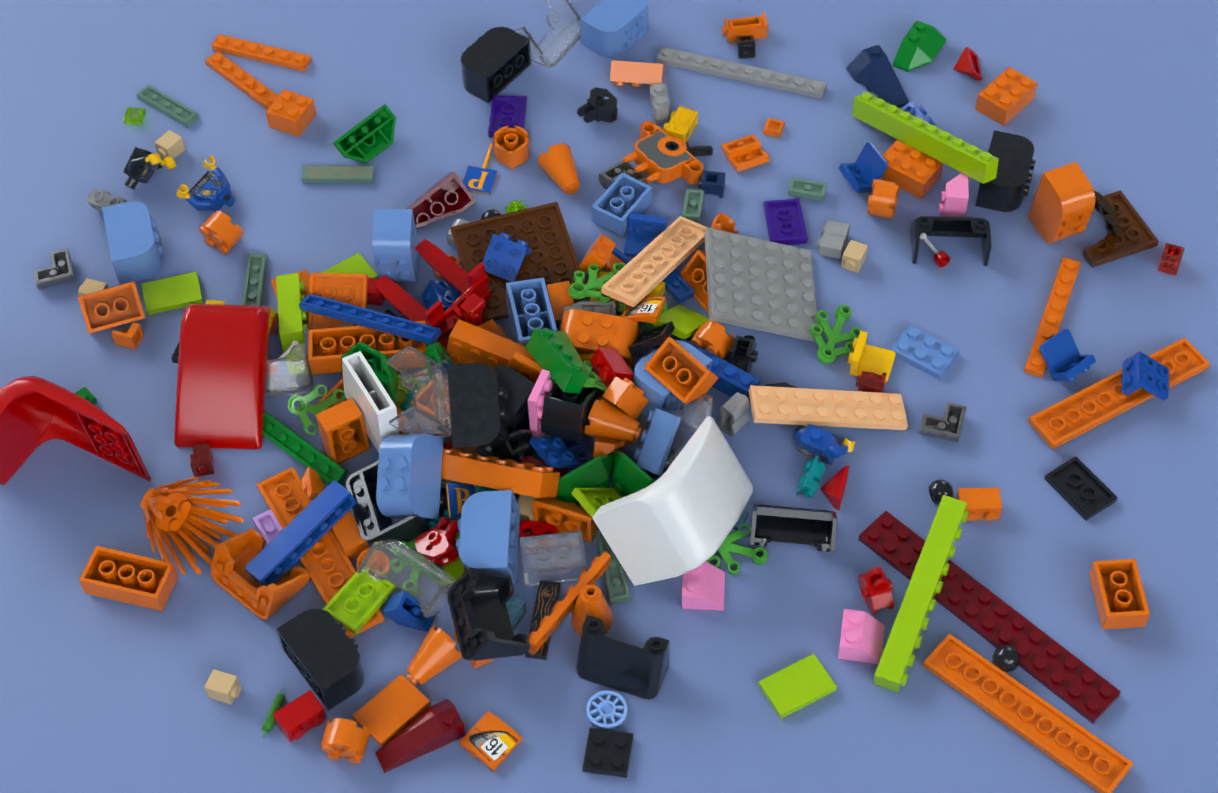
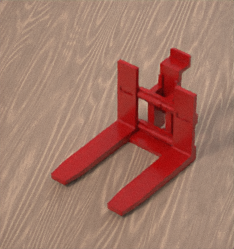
(466, 308)

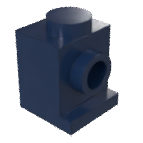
(712, 183)
(581, 453)

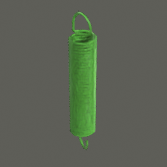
(270, 721)

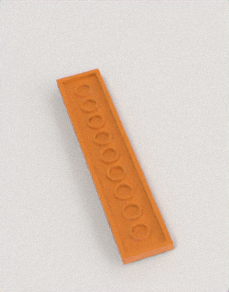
(1105, 401)
(326, 559)
(1028, 715)

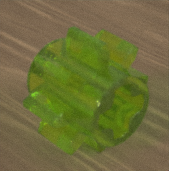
(515, 206)

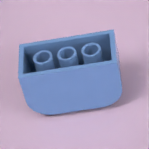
(614, 26)
(132, 241)
(394, 245)
(528, 308)
(654, 390)
(409, 476)
(490, 532)

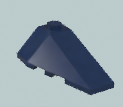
(877, 74)

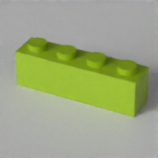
(289, 314)

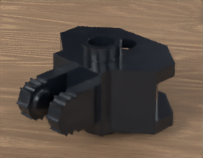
(598, 107)
(743, 352)
(516, 446)

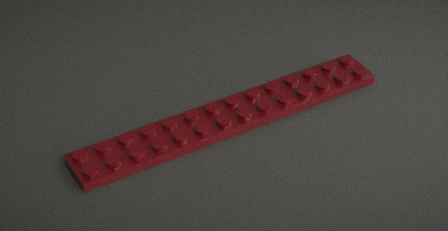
(997, 622)

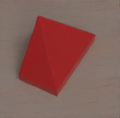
(969, 64)
(835, 487)

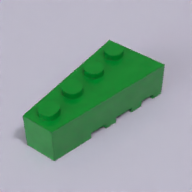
(557, 354)

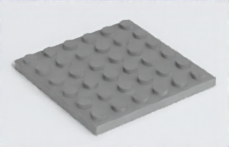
(760, 284)

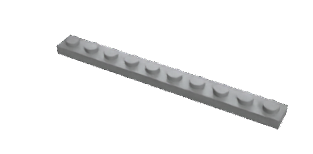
(742, 72)

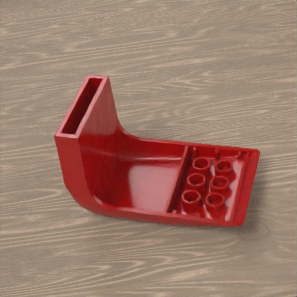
(222, 375)
(42, 411)

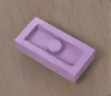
(267, 525)

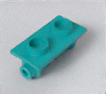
(806, 482)

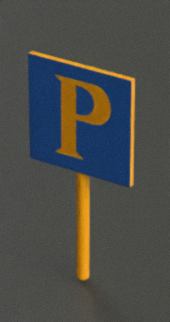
(480, 179)
(456, 496)

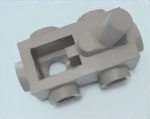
(102, 198)

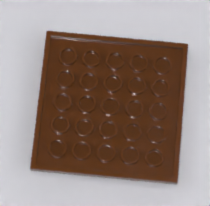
(544, 232)

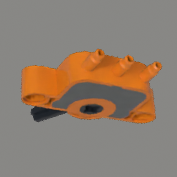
(666, 156)

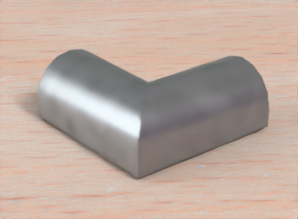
(608, 176)
(58, 273)
(947, 427)

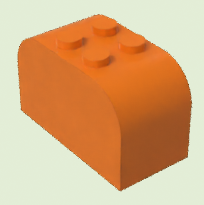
(1062, 203)
(594, 330)

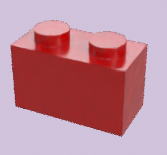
(610, 364)
(300, 716)

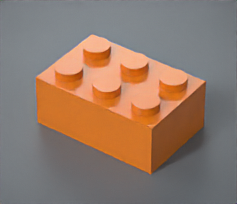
(1006, 96)
(911, 169)
(111, 307)
(343, 431)
(1119, 594)

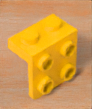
(870, 358)

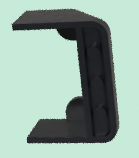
(951, 228)
(370, 521)
(794, 526)

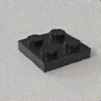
(652, 337)
(608, 752)

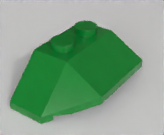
(919, 47)
(368, 136)
(386, 374)
(592, 474)
(628, 476)

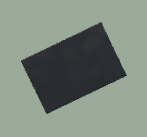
(1081, 488)

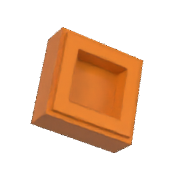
(774, 127)

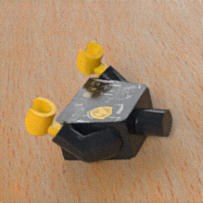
(143, 165)

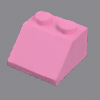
(955, 197)
(703, 588)
(860, 637)

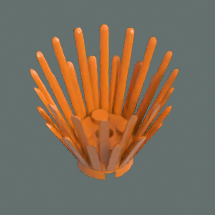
(174, 513)

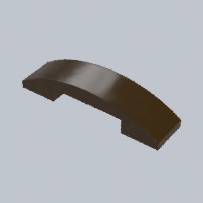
(1105, 208)

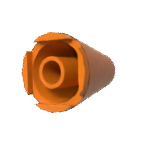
(560, 167)
(611, 422)
(592, 603)
(433, 656)

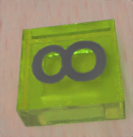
(134, 116)

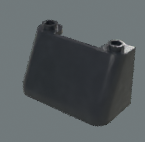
(482, 617)
(620, 664)

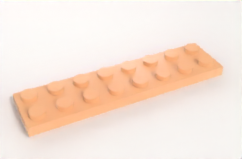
(655, 262)
(827, 408)

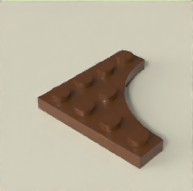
(1133, 234)

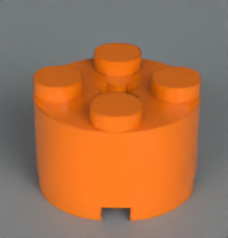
(511, 146)
(883, 198)
(221, 232)
(713, 339)
(345, 740)

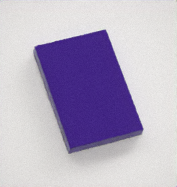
(507, 112)
(785, 221)

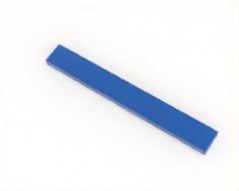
(370, 319)

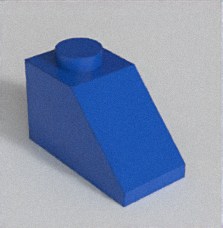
(405, 611)

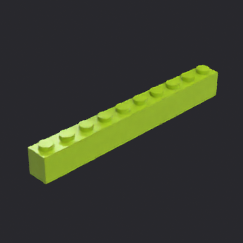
(925, 137)
(920, 594)

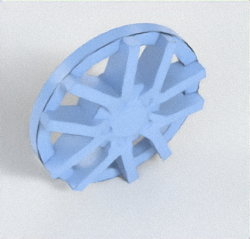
(606, 709)

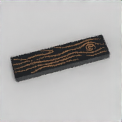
(546, 598)

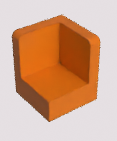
(129, 337)

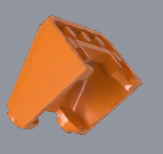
(229, 573)

